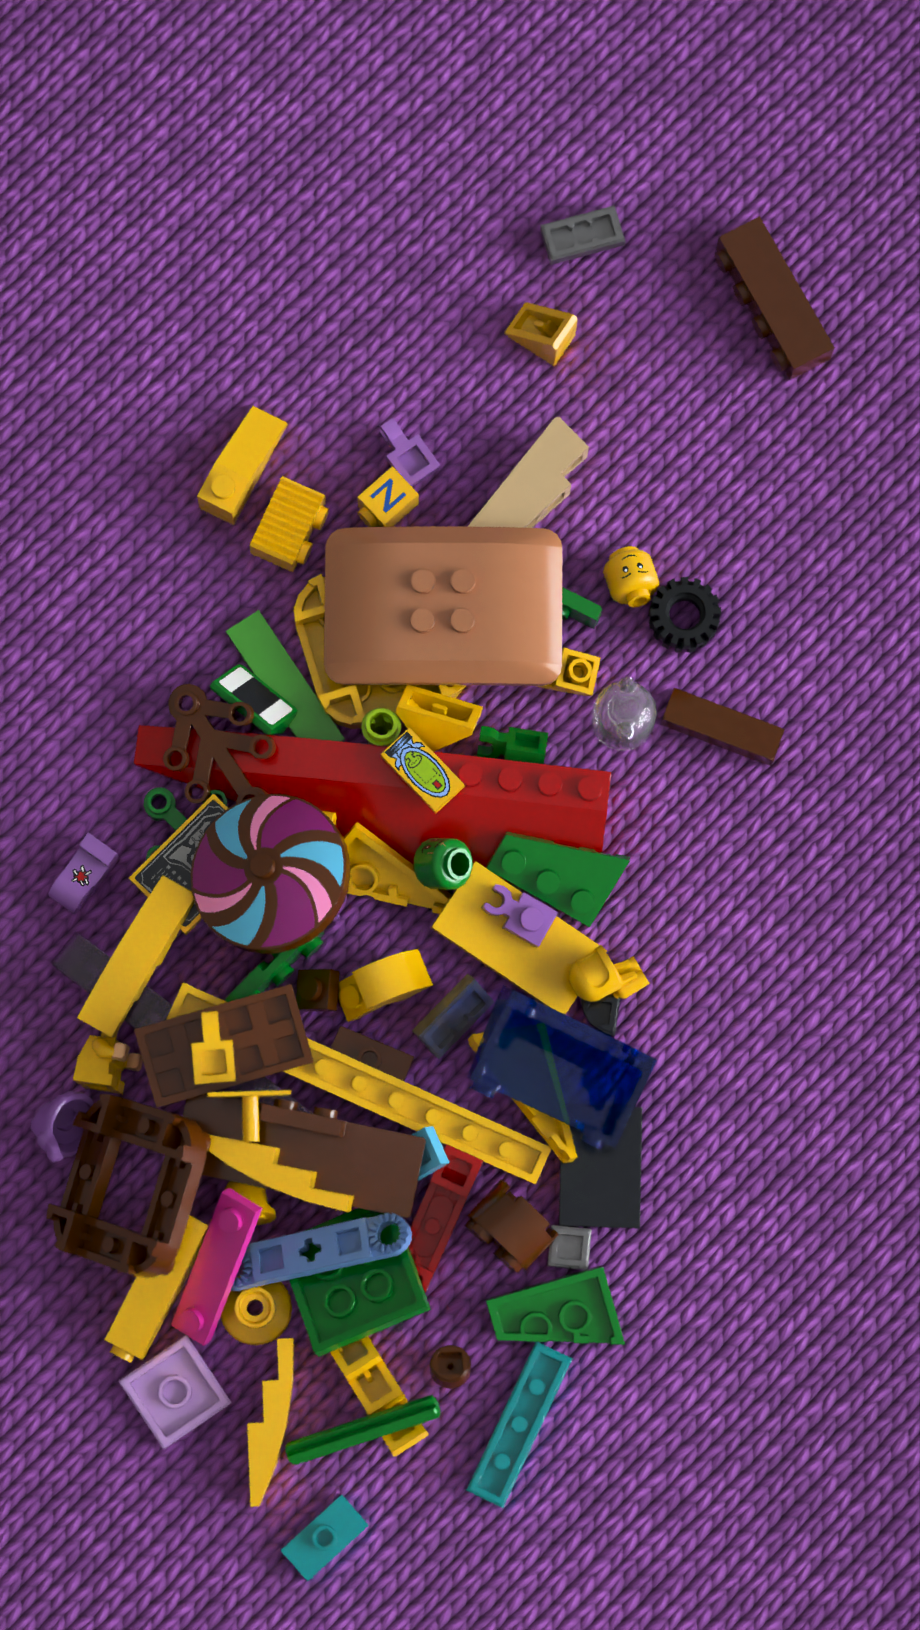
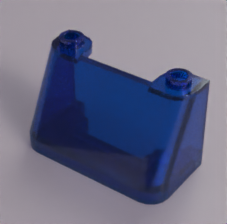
(560, 1067)

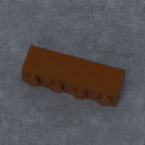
(773, 298)

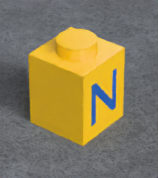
(387, 500)

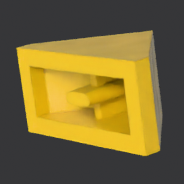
(543, 331)
(437, 717)

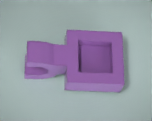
(409, 457)

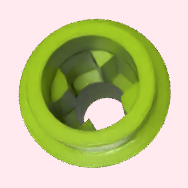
(381, 722)

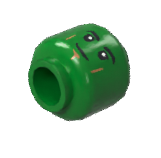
(443, 863)

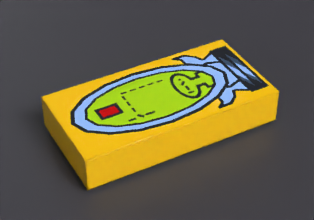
(422, 770)

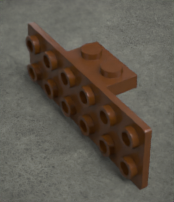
(349, 1157)

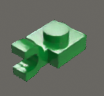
(516, 744)

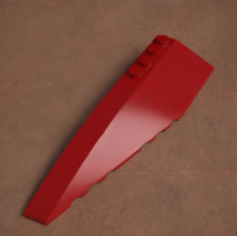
(360, 787)

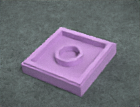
(175, 1392)

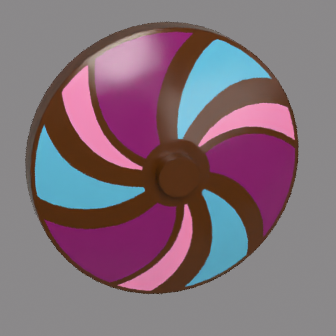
(270, 873)

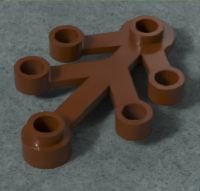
(213, 742)

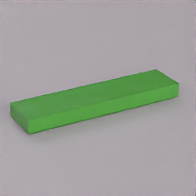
(274, 666)

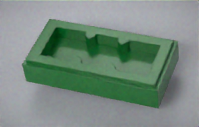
(580, 608)

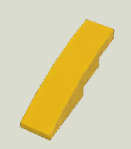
(137, 956)
(262, 1165)
(376, 1388)
(267, 1437)

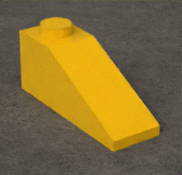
(240, 465)

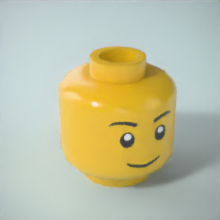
(631, 576)

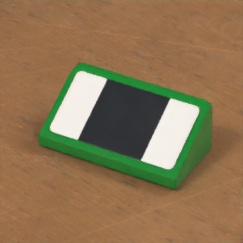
(270, 709)

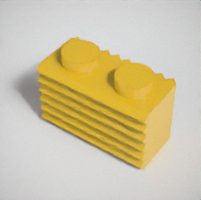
(289, 524)

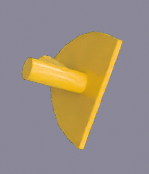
(250, 1109)

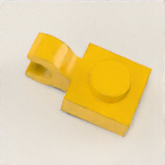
(212, 1057)

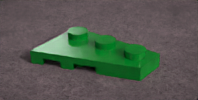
(559, 874)
(276, 971)
(561, 1310)

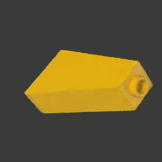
(152, 1299)

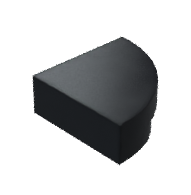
(602, 1014)

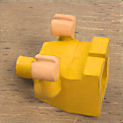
(102, 1063)

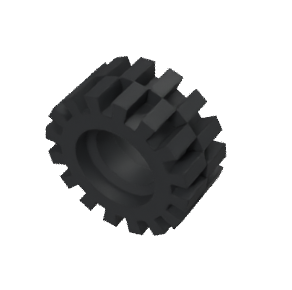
(691, 592)

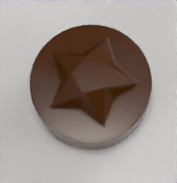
(450, 1366)

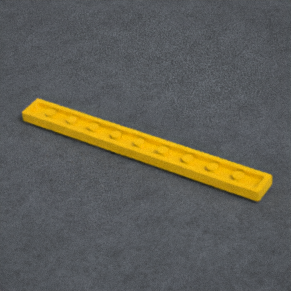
(403, 1102)

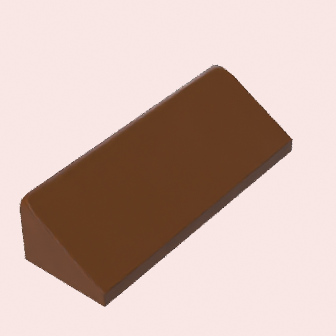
(722, 726)

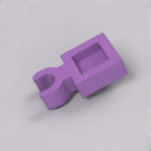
(525, 917)

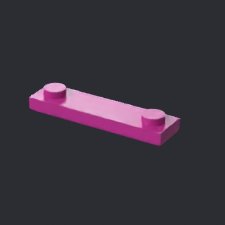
(216, 1266)

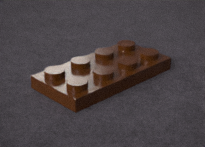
(264, 1034)

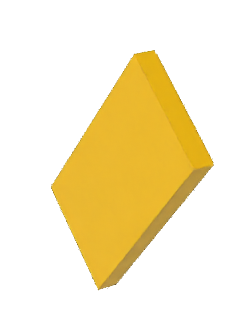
(536, 971)

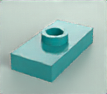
(324, 1537)

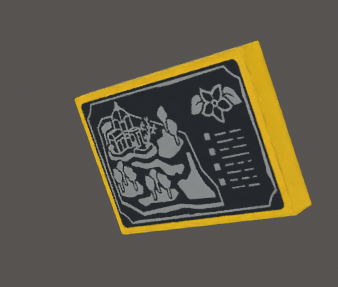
(176, 856)

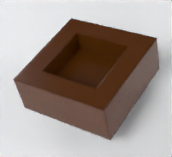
(317, 989)

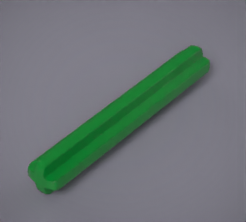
(362, 1430)

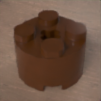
(511, 1226)

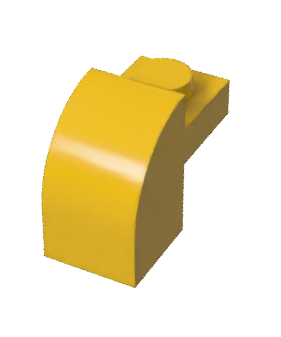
(383, 983)

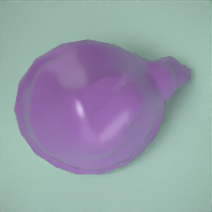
(55, 1125)

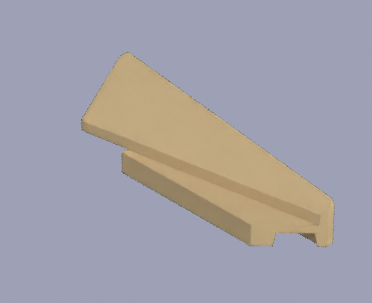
(536, 481)

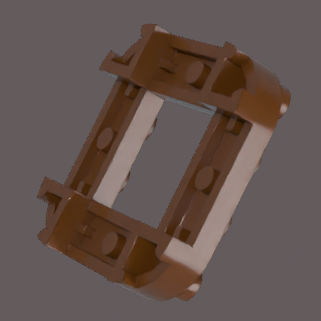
(117, 1247)

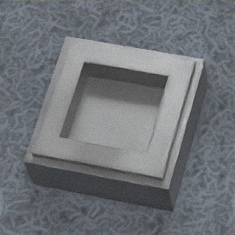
(570, 1248)

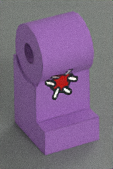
(83, 874)

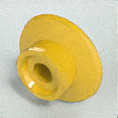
(259, 1328)

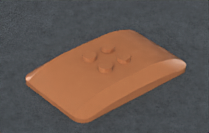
(443, 606)

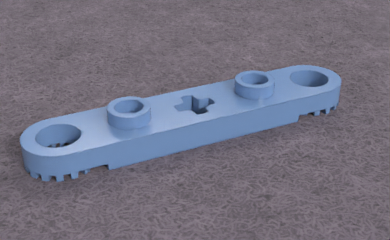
(340, 1246)

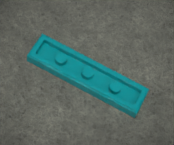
(519, 1424)

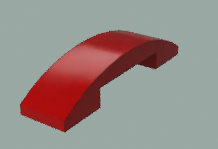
(441, 1211)

